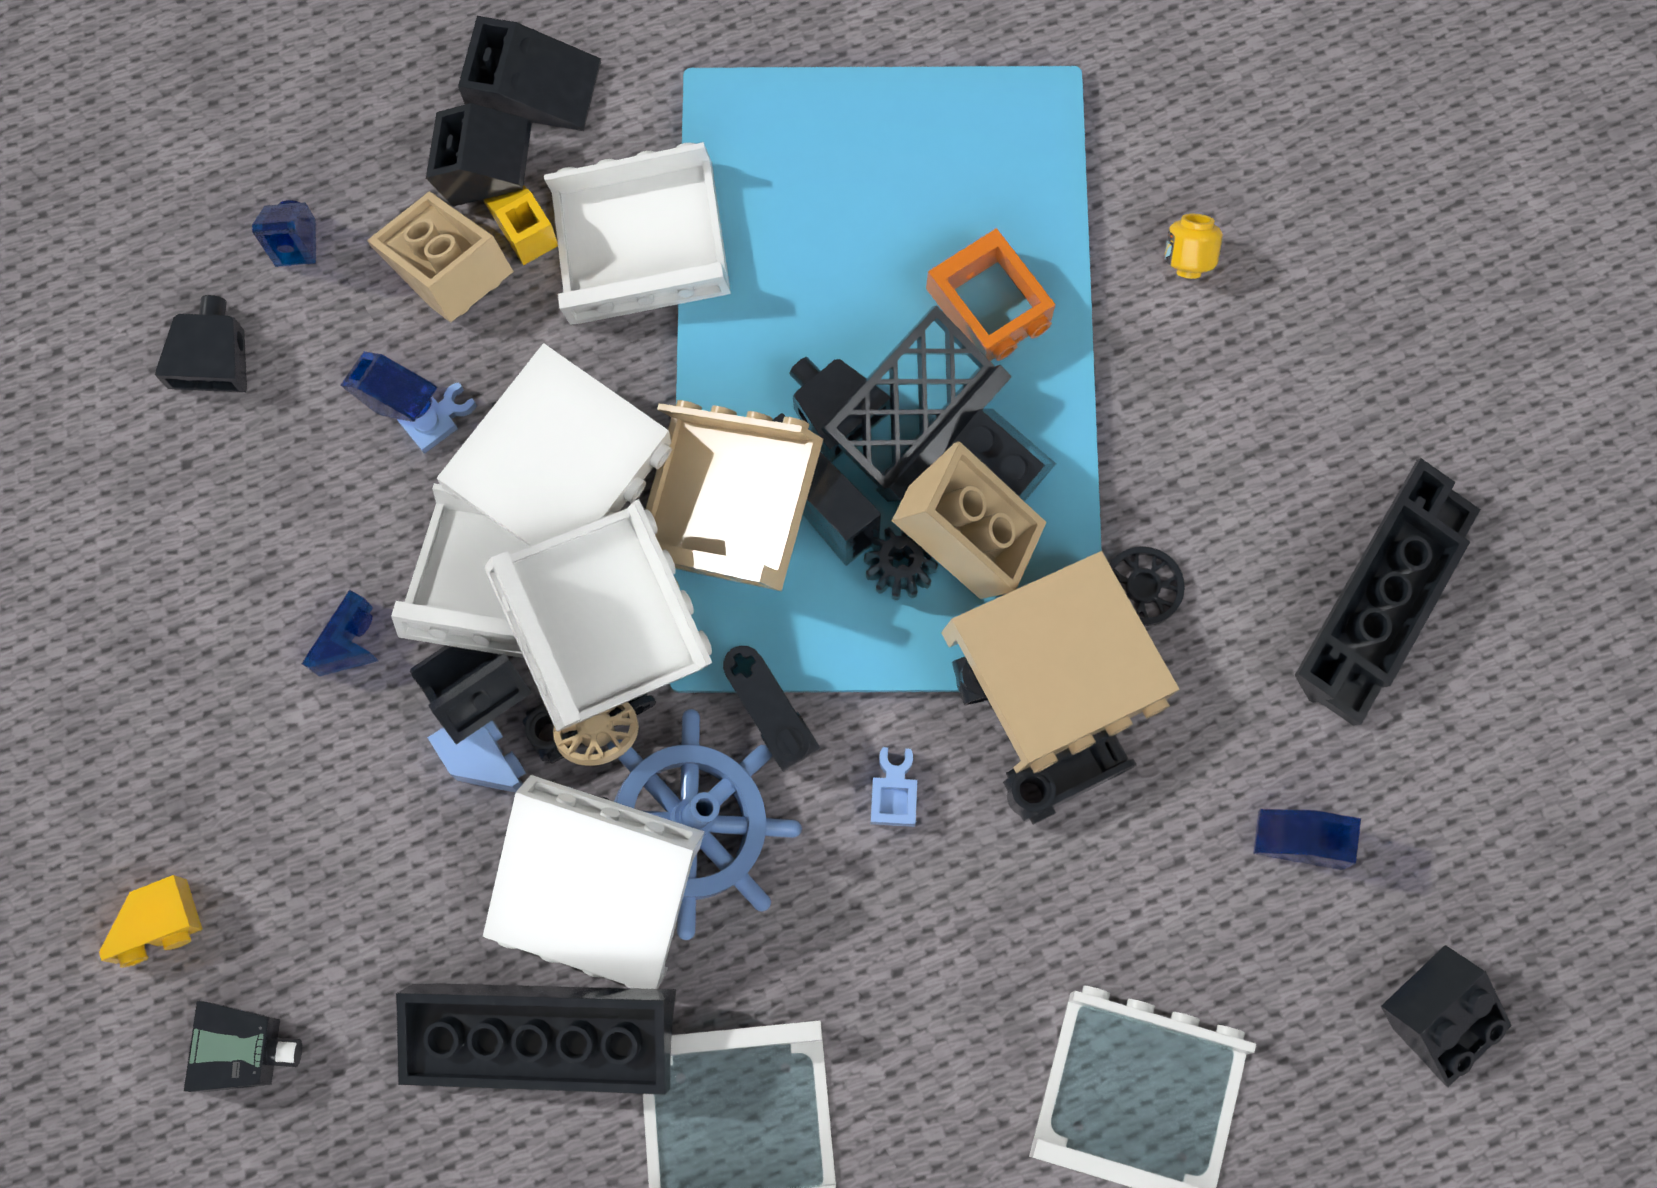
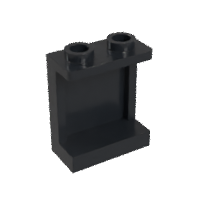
(468, 688)

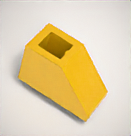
(523, 224)
(155, 916)

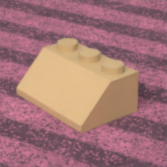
(970, 522)

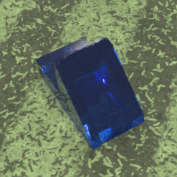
(334, 646)

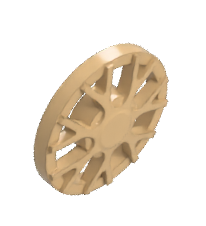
(596, 733)

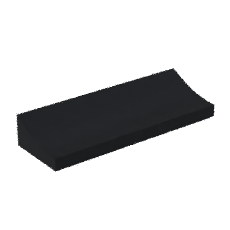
(535, 1037)

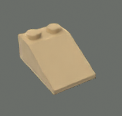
(442, 255)

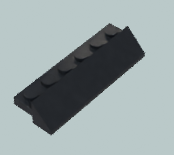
(1388, 595)

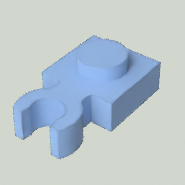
(437, 421)
(894, 796)

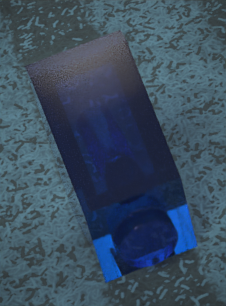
(287, 233)

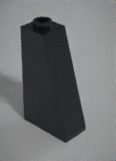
(839, 511)

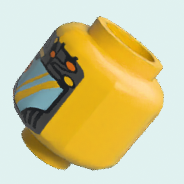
(1193, 245)

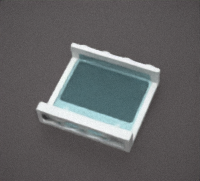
(1141, 1094)
(739, 1114)

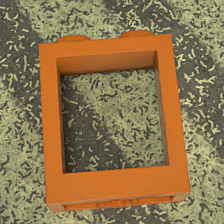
(969, 263)

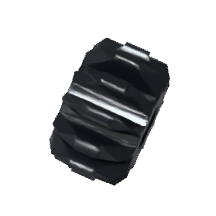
(902, 577)

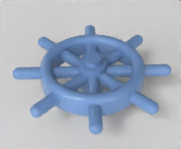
(702, 812)

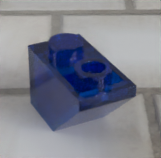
(389, 387)
(1308, 837)

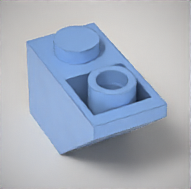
(479, 759)

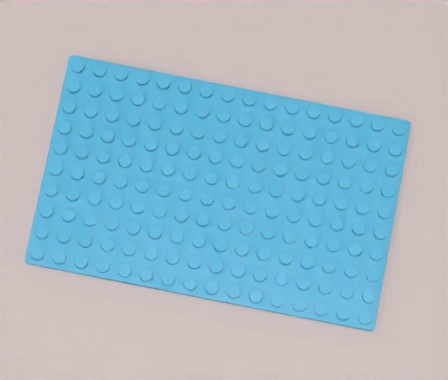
(830, 218)

